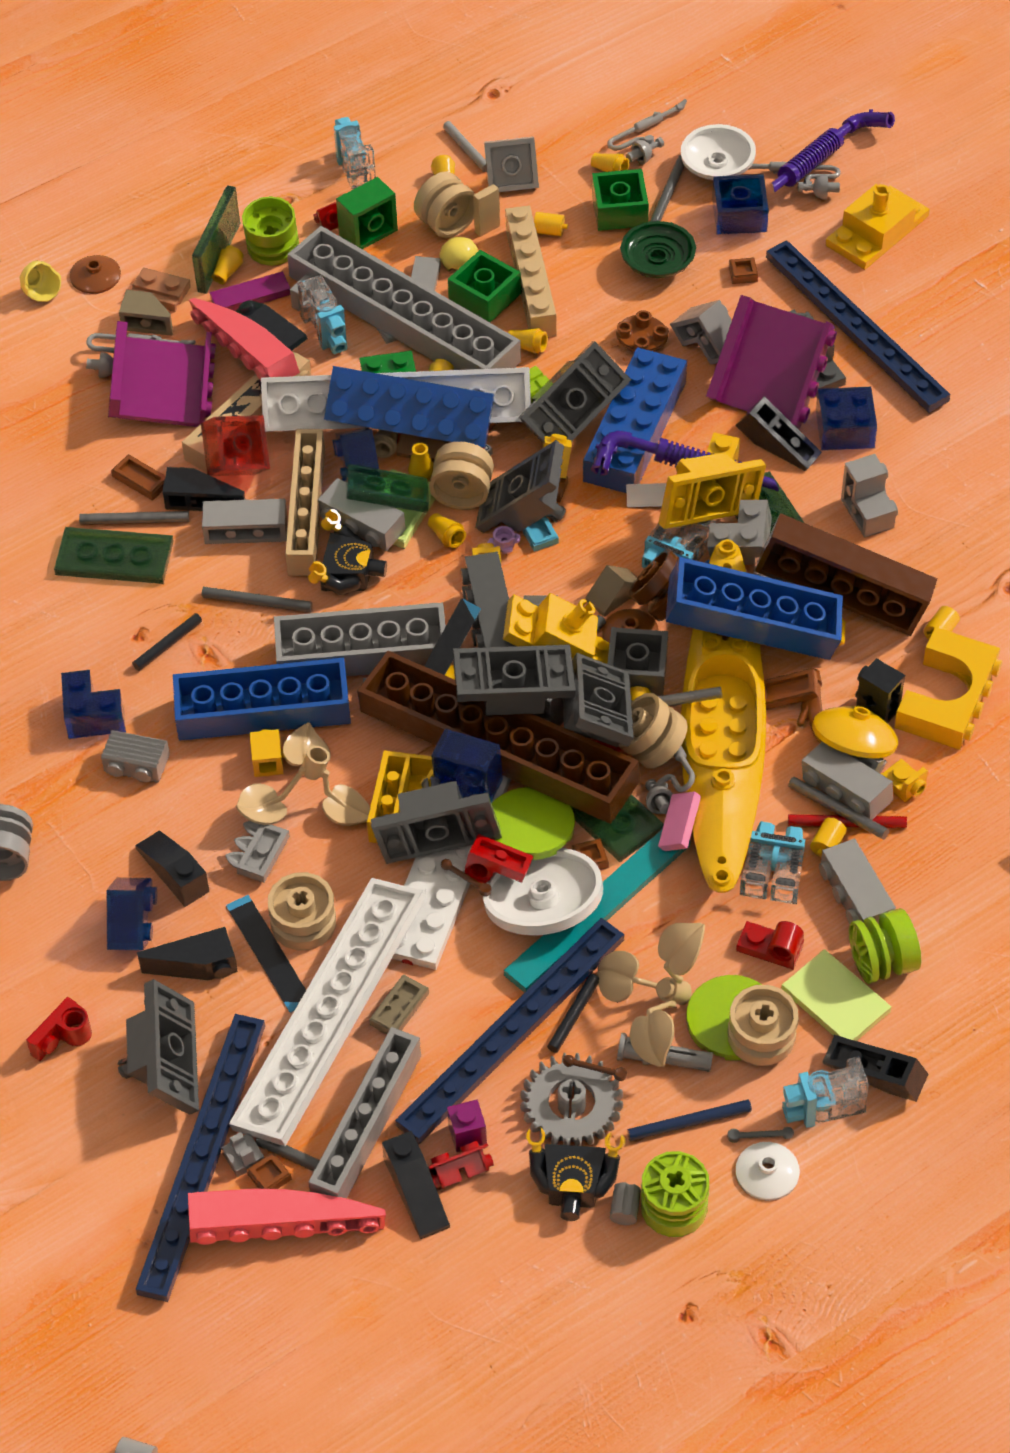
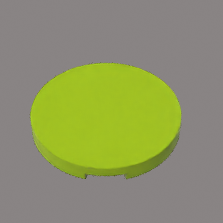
(533, 822)
(709, 1013)

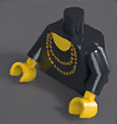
(346, 561)
(573, 1174)

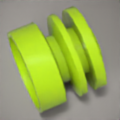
(270, 230)
(885, 946)
(674, 1194)

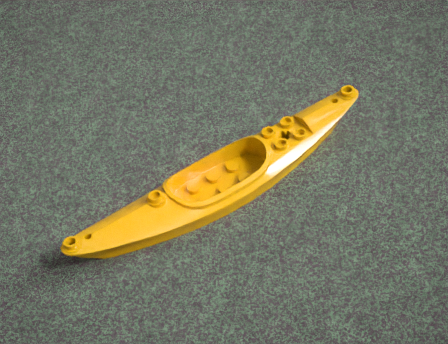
(724, 742)

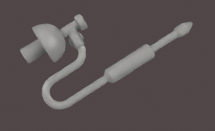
(643, 146)
(821, 185)
(105, 362)
(659, 794)

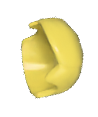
(457, 252)
(40, 281)

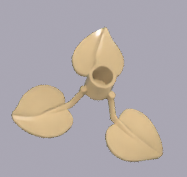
(304, 749)
(653, 1034)

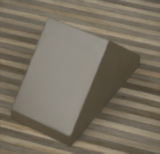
(611, 589)

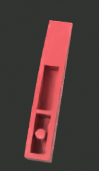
(245, 340)
(276, 1213)

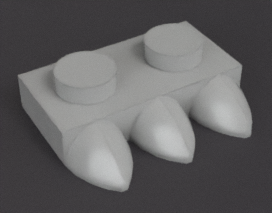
(260, 850)

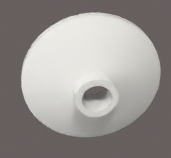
(764, 1182)

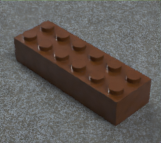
(868, 581)

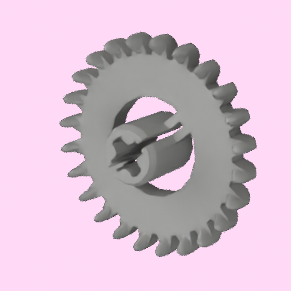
(569, 1130)

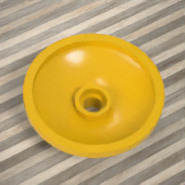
(855, 732)

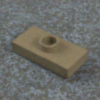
(399, 1005)

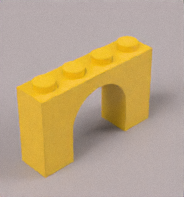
(951, 720)

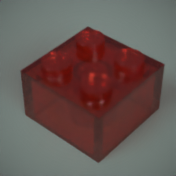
(235, 445)

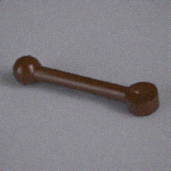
(484, 889)
(619, 1074)

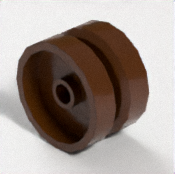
(653, 584)

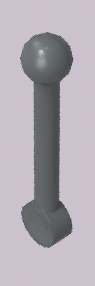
(734, 1134)

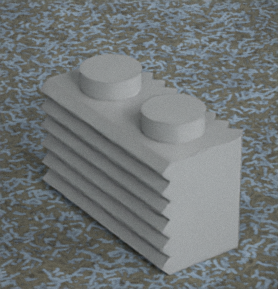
(135, 756)

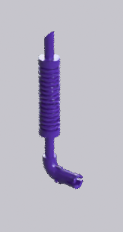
(826, 145)
(663, 451)

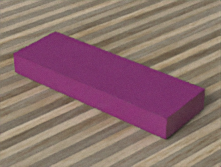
(257, 290)

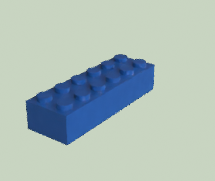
(408, 406)
(641, 409)
(754, 608)
(260, 698)

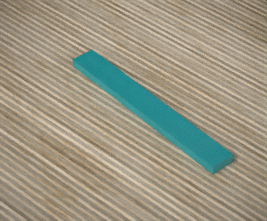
(617, 891)

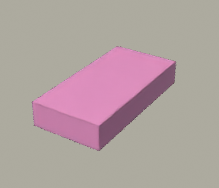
(679, 821)

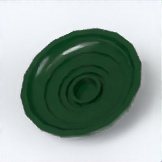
(658, 249)

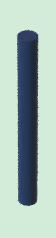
(689, 1120)

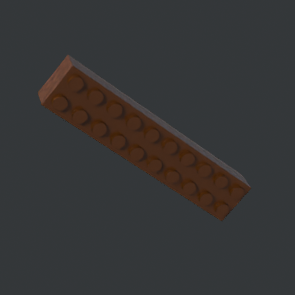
(531, 748)

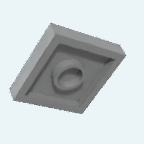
(511, 164)

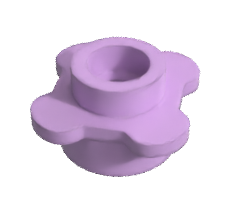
(505, 538)

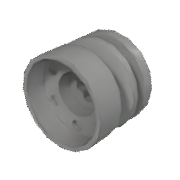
(15, 840)

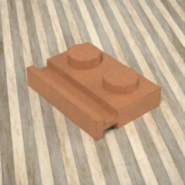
(165, 287)

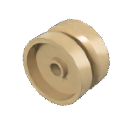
(445, 204)
(461, 475)
(656, 731)
(302, 911)
(762, 1025)

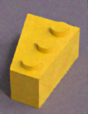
(397, 774)

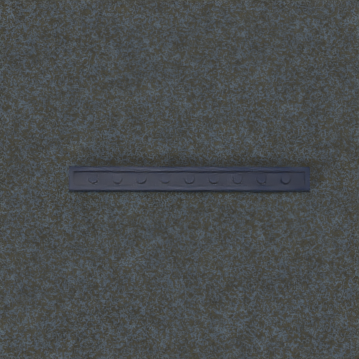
(858, 326)
(509, 1030)
(200, 1156)

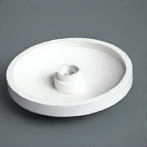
(551, 897)

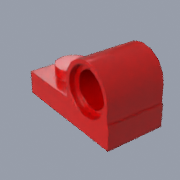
(492, 856)
(775, 946)
(58, 1027)

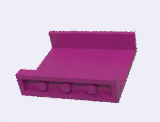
(773, 358)
(161, 380)

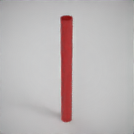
(817, 820)

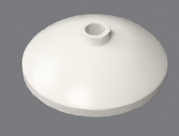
(718, 151)

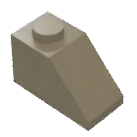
(145, 313)

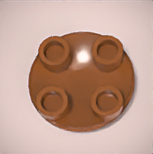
(642, 332)

